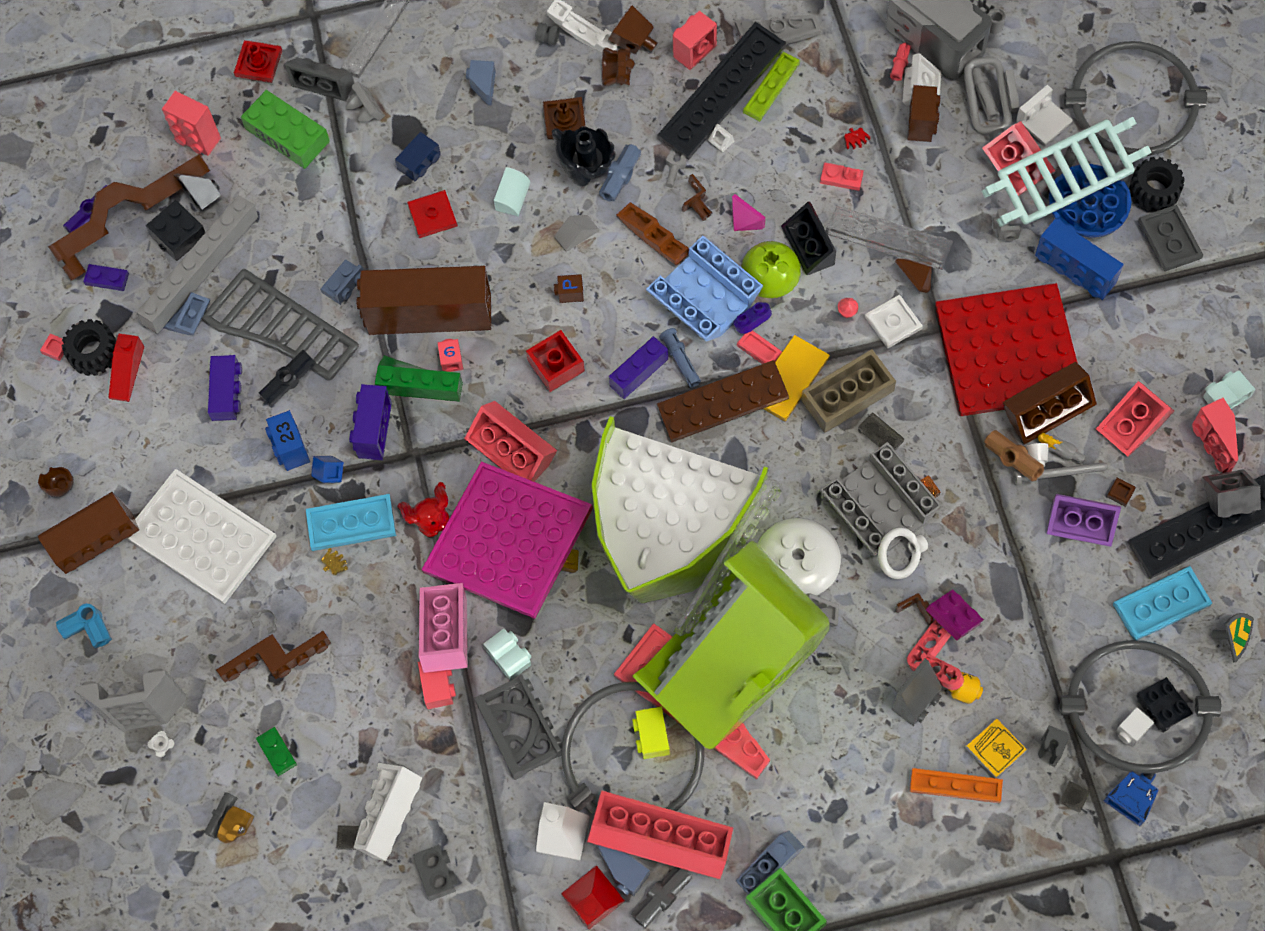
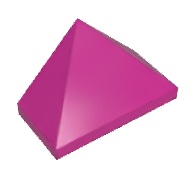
(745, 216)

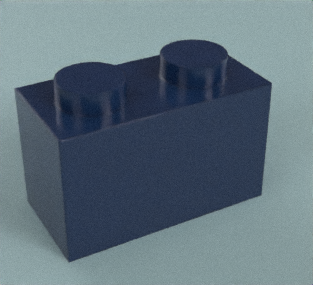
(418, 157)

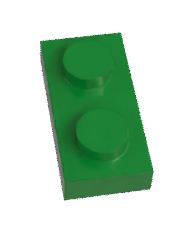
(276, 751)

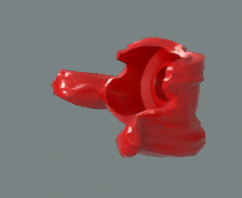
(428, 511)

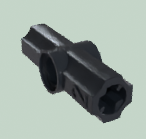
(297, 368)

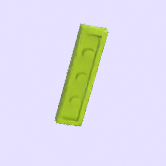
(771, 86)

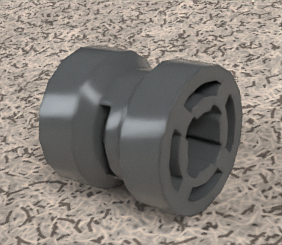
(547, 33)

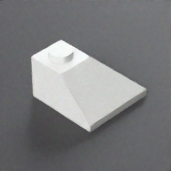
(562, 831)

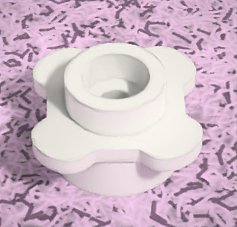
(158, 738)

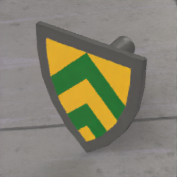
(1237, 632)

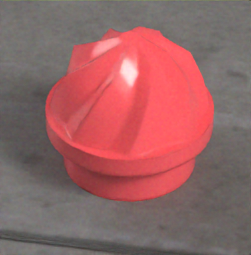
(847, 307)

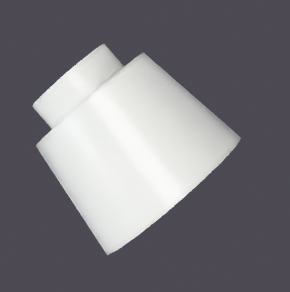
(1039, 452)

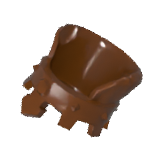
(616, 66)

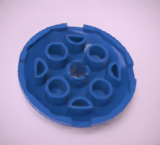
(1108, 208)

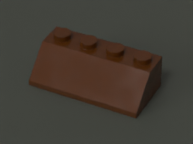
(1050, 402)
(89, 532)

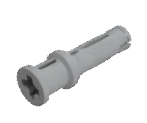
(980, 86)

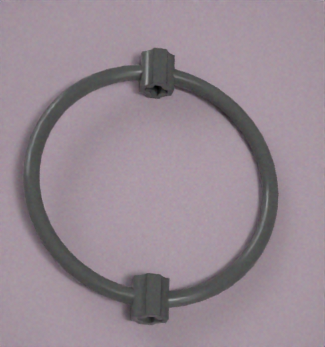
(1192, 98)
(1205, 706)
(581, 795)

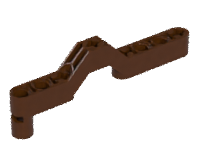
(111, 195)

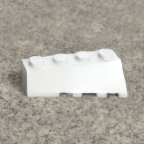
(386, 810)

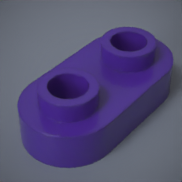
(752, 317)

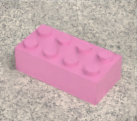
(443, 627)

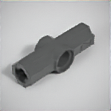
(661, 896)

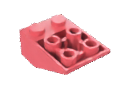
(1218, 432)

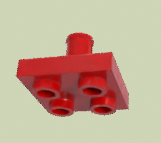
(258, 61)

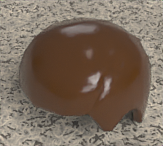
(56, 481)

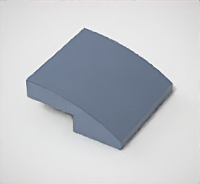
(189, 315)

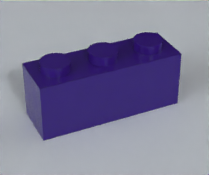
(638, 367)
(224, 388)

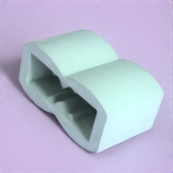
(1232, 388)
(507, 654)

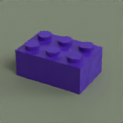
(371, 422)

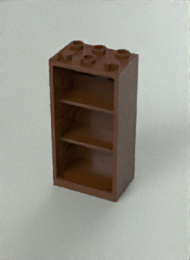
(425, 300)

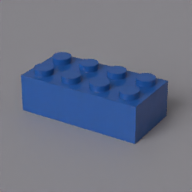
(1078, 259)

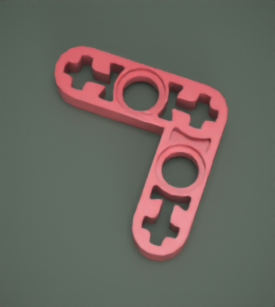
(931, 653)

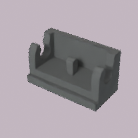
(1055, 742)

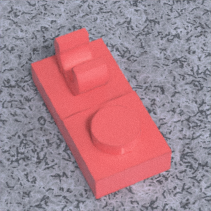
(841, 176)

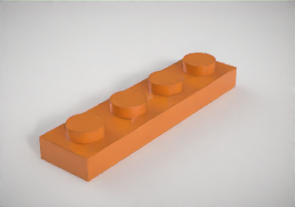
(956, 785)

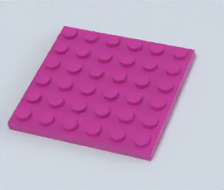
(508, 539)

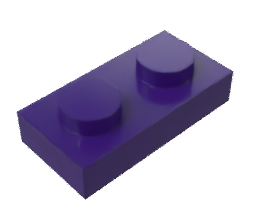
(106, 277)

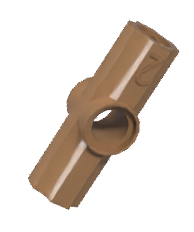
(1007, 450)

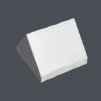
(721, 138)

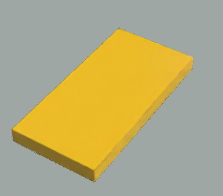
(798, 369)

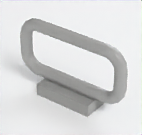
(1007, 92)

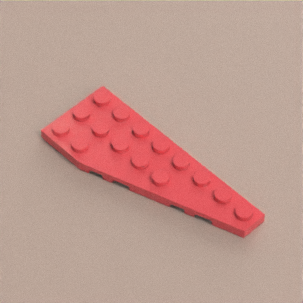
(737, 747)

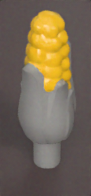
(1061, 448)

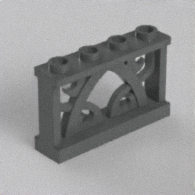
(492, 712)

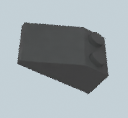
(918, 694)

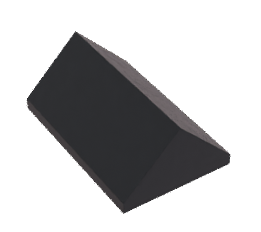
(809, 240)

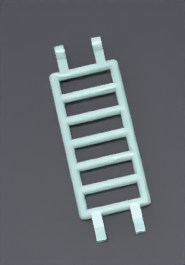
(1078, 193)

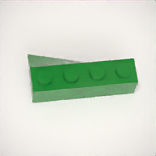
(416, 382)

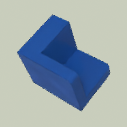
(327, 469)

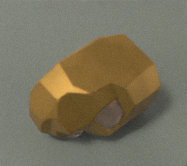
(234, 824)

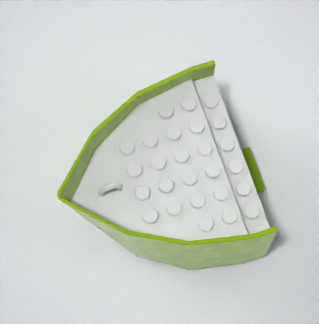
(665, 512)

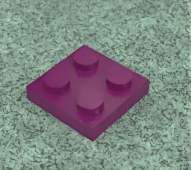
(954, 615)

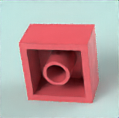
(694, 40)

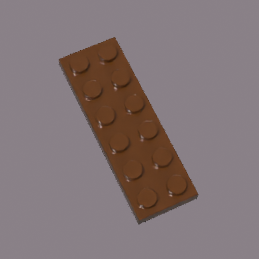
(723, 401)

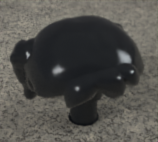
(584, 153)

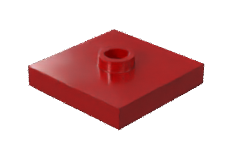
(432, 214)

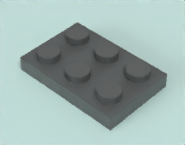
(1170, 238)

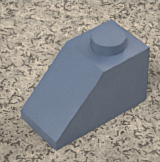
(482, 79)

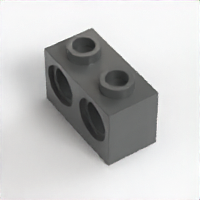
(431, 874)

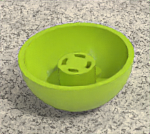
(776, 277)

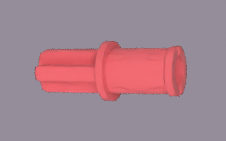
(900, 62)

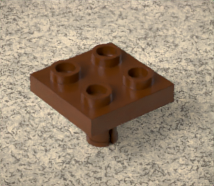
(563, 115)

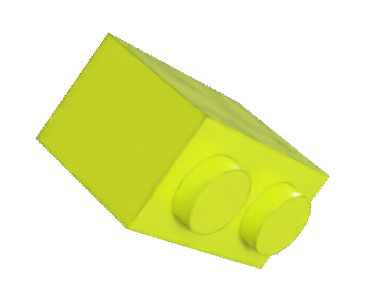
(652, 733)

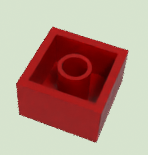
(555, 360)

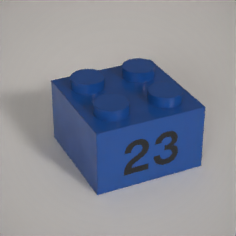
(286, 441)

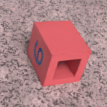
(450, 355)

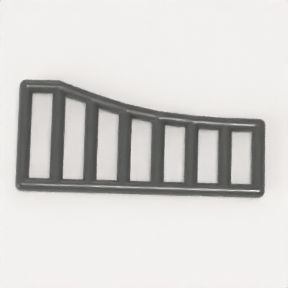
(281, 344)

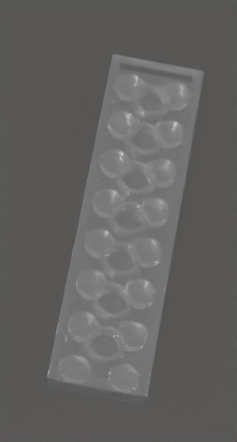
(713, 582)

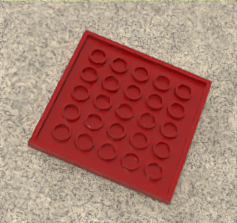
(1003, 344)

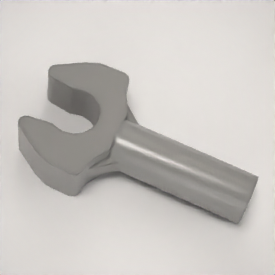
(675, 166)

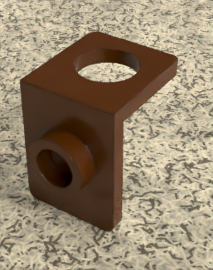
(922, 606)

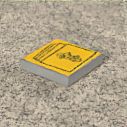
(996, 748)

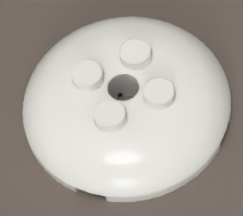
(811, 540)

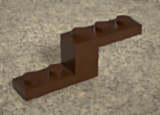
(274, 657)

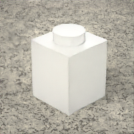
(1134, 727)

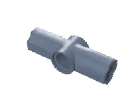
(620, 172)

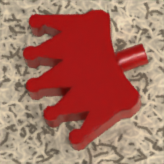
(856, 137)

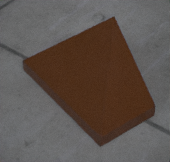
(917, 273)

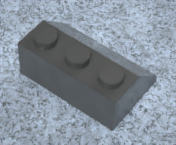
(320, 78)

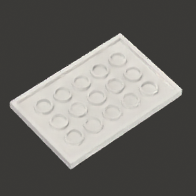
(200, 536)

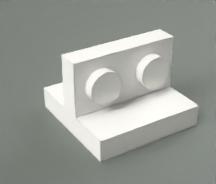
(920, 73)

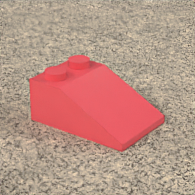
(1134, 419)

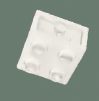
(1043, 117)

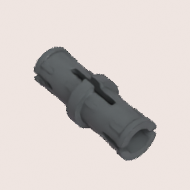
(218, 815)

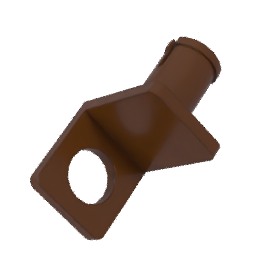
(696, 201)

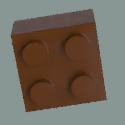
(923, 113)

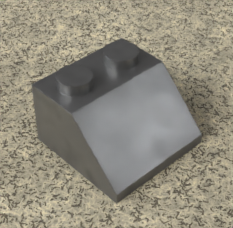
(1232, 493)

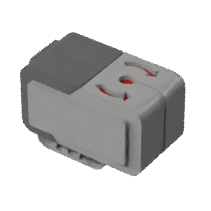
(945, 30)

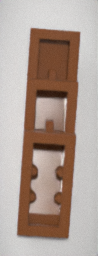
(652, 233)

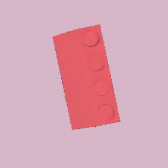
(509, 442)

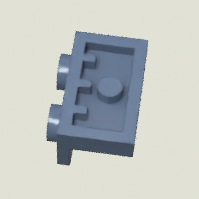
(342, 282)

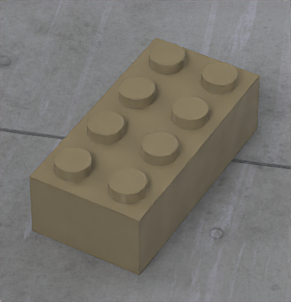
(848, 390)

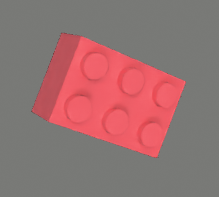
(191, 123)

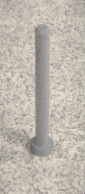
(1064, 471)

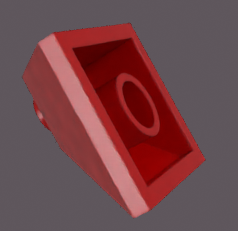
(592, 897)

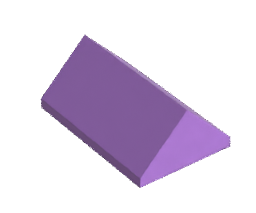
(1083, 520)

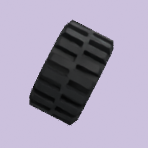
(1159, 171)
(79, 337)

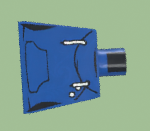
(1134, 796)

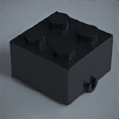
(175, 230)

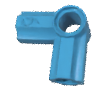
(77, 622)

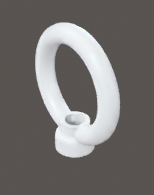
(916, 546)

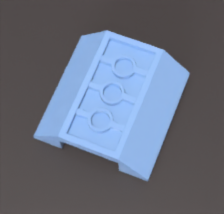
(706, 290)

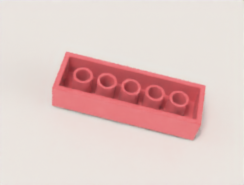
(660, 834)

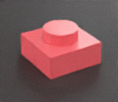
(53, 347)

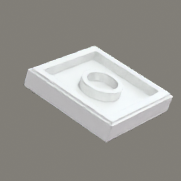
(893, 321)

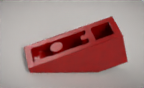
(125, 366)

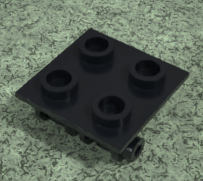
(1164, 704)

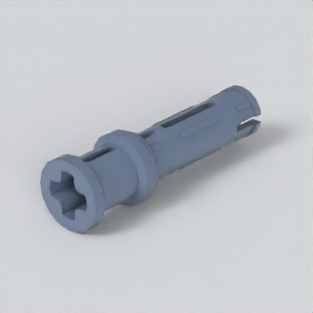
(676, 349)

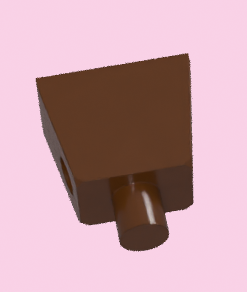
(633, 32)

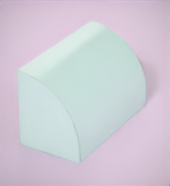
(511, 192)

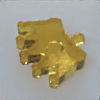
(334, 563)

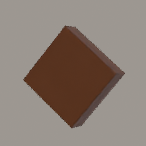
(1121, 492)

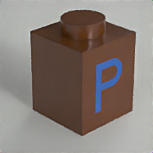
(569, 288)

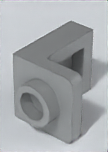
(1006, 232)

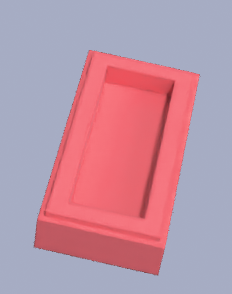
(758, 347)

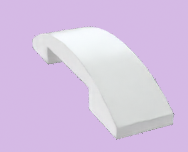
(578, 27)

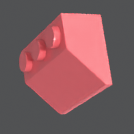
(1012, 147)

